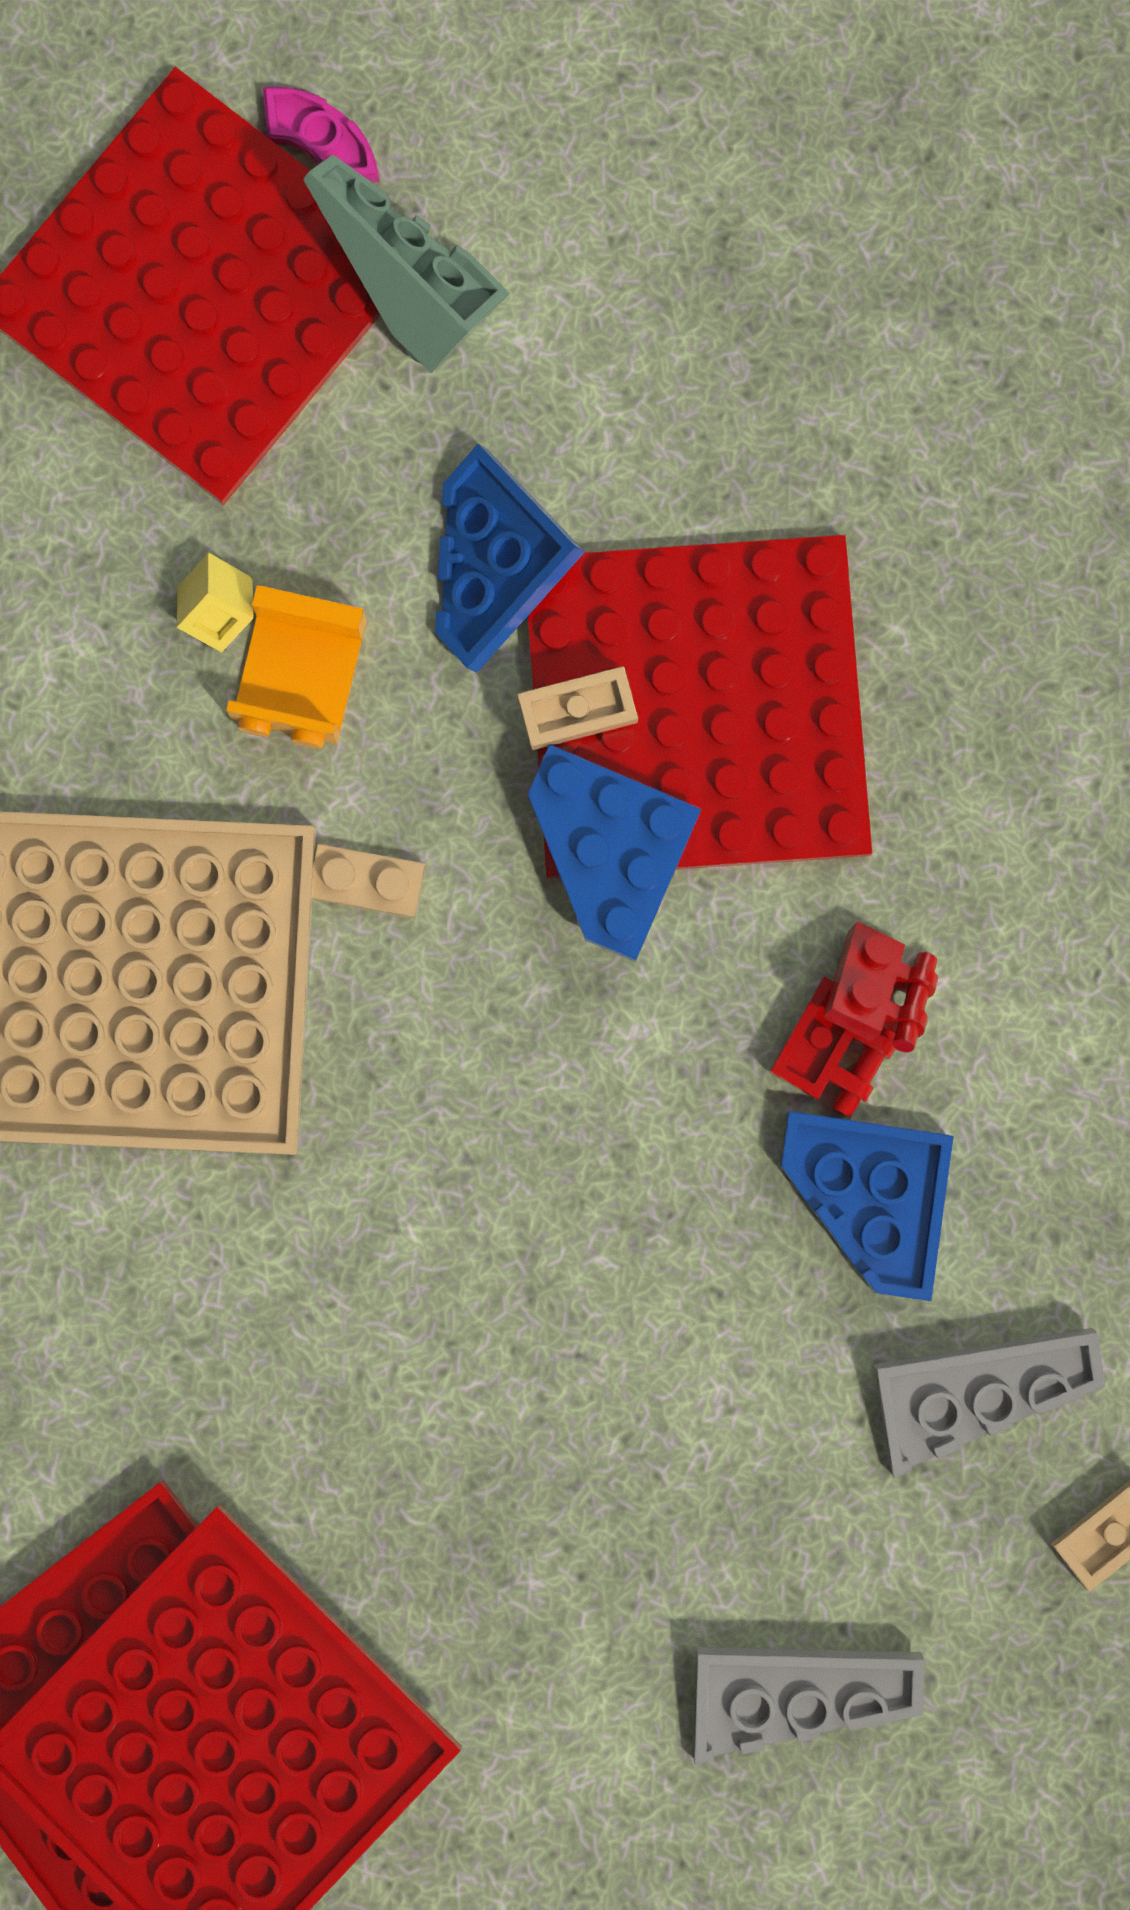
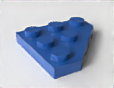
(501, 559)
(610, 846)
(875, 1195)

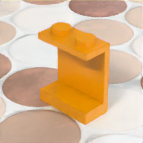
(298, 667)

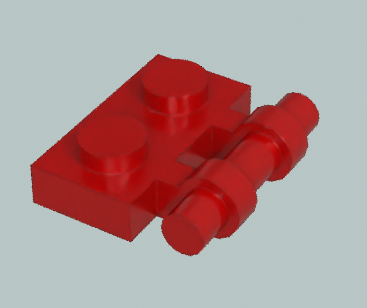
(864, 986)
(816, 1048)

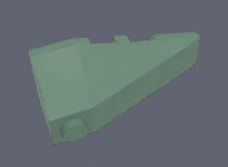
(418, 285)

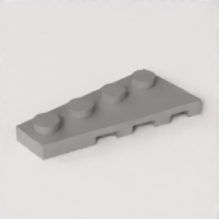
(963, 1394)
(788, 1694)

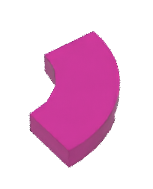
(317, 129)

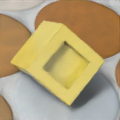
(214, 602)

